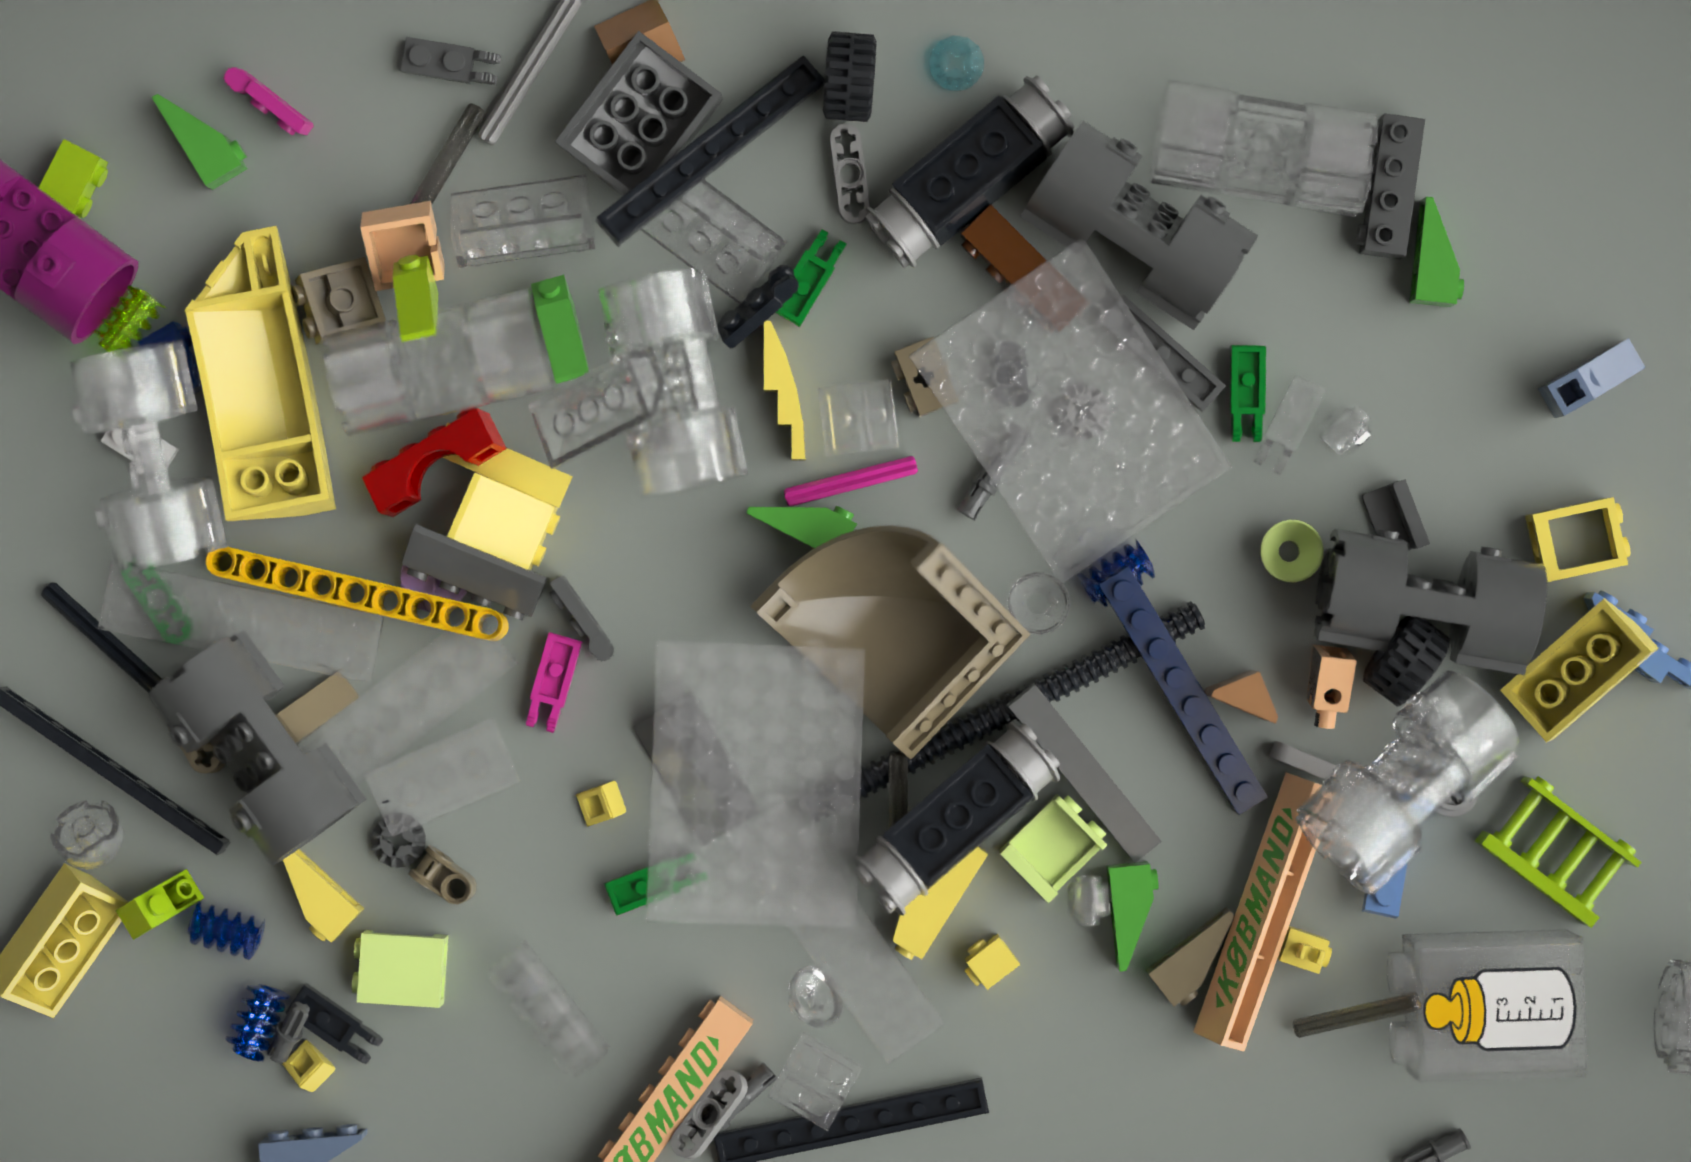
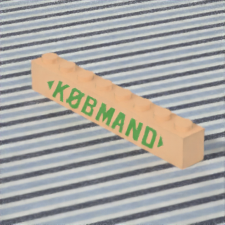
(1259, 922)
(680, 1085)

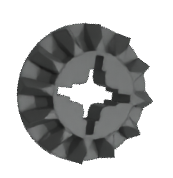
(406, 854)

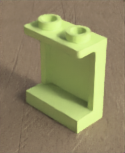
(1053, 846)
(400, 969)

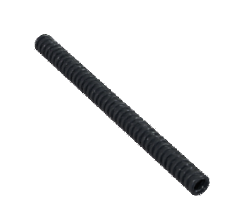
(1052, 687)

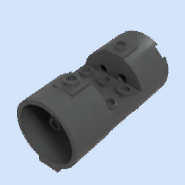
(1187, 256)
(1491, 609)
(223, 702)

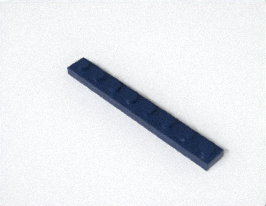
(1182, 689)

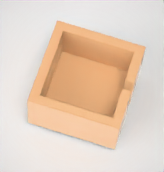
(400, 233)

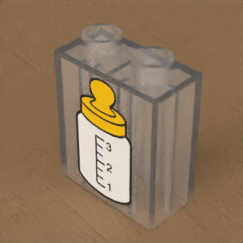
(1490, 1005)

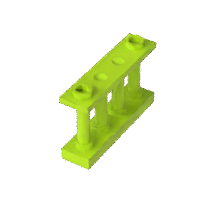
(1527, 863)

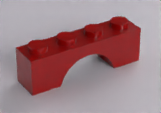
(398, 481)

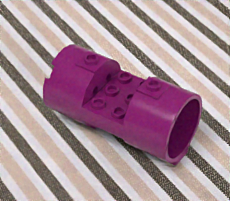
(57, 260)

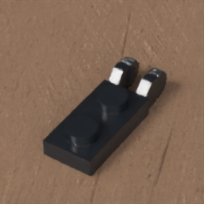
(758, 306)
(335, 1023)

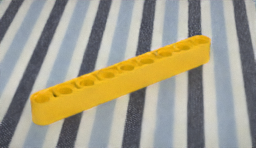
(341, 590)

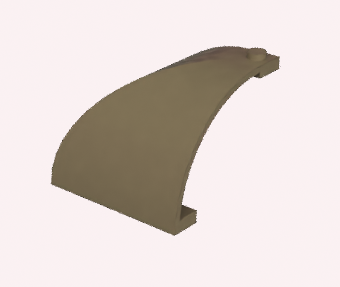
(913, 609)

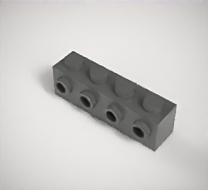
(1391, 187)

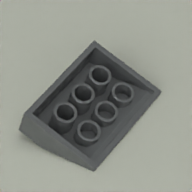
(639, 115)

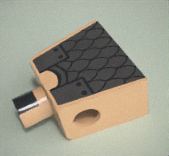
(1334, 670)

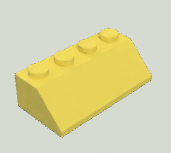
(1578, 669)
(58, 941)

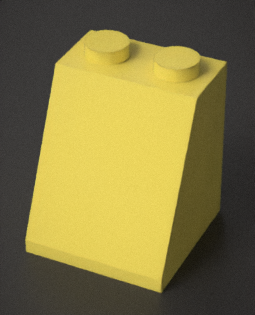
(504, 522)

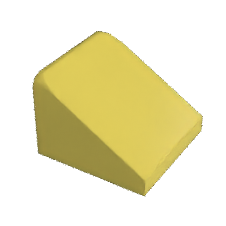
(601, 803)
(308, 1066)

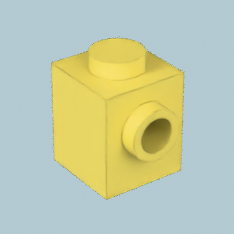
(990, 961)

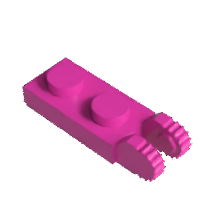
(267, 100)
(554, 678)

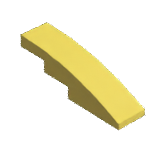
(780, 379)
(523, 475)

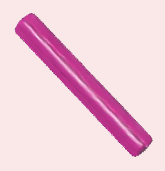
(850, 481)

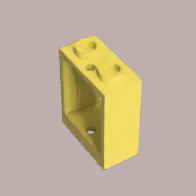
(1543, 545)

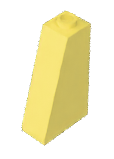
(929, 913)

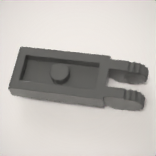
(446, 61)
(582, 619)

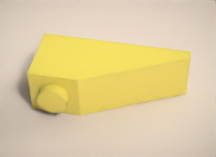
(321, 898)

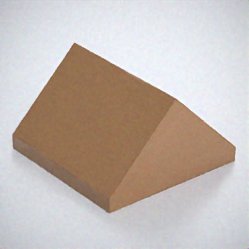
(647, 19)
(1245, 693)

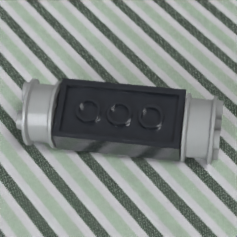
(970, 171)
(956, 818)

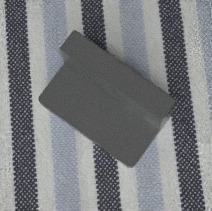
(1395, 510)

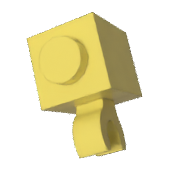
(1305, 950)

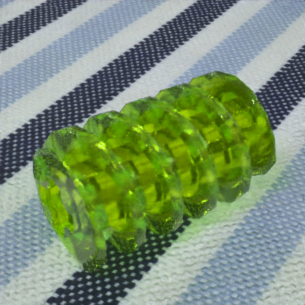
(129, 320)

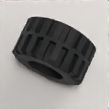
(849, 76)
(1409, 662)

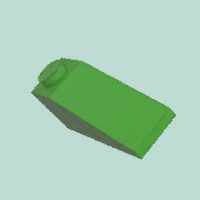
(208, 150)
(1434, 265)
(560, 328)
(807, 524)
(1131, 900)

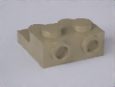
(337, 298)

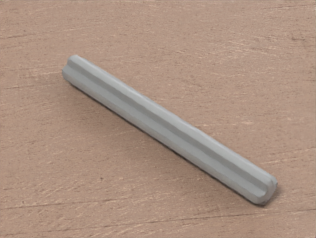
(528, 70)

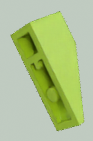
(415, 297)

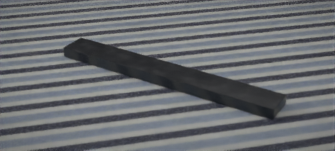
(709, 151)
(113, 771)
(854, 1122)

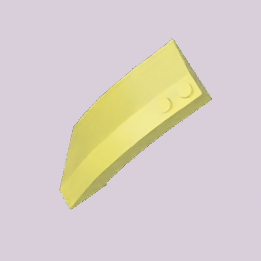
(259, 385)

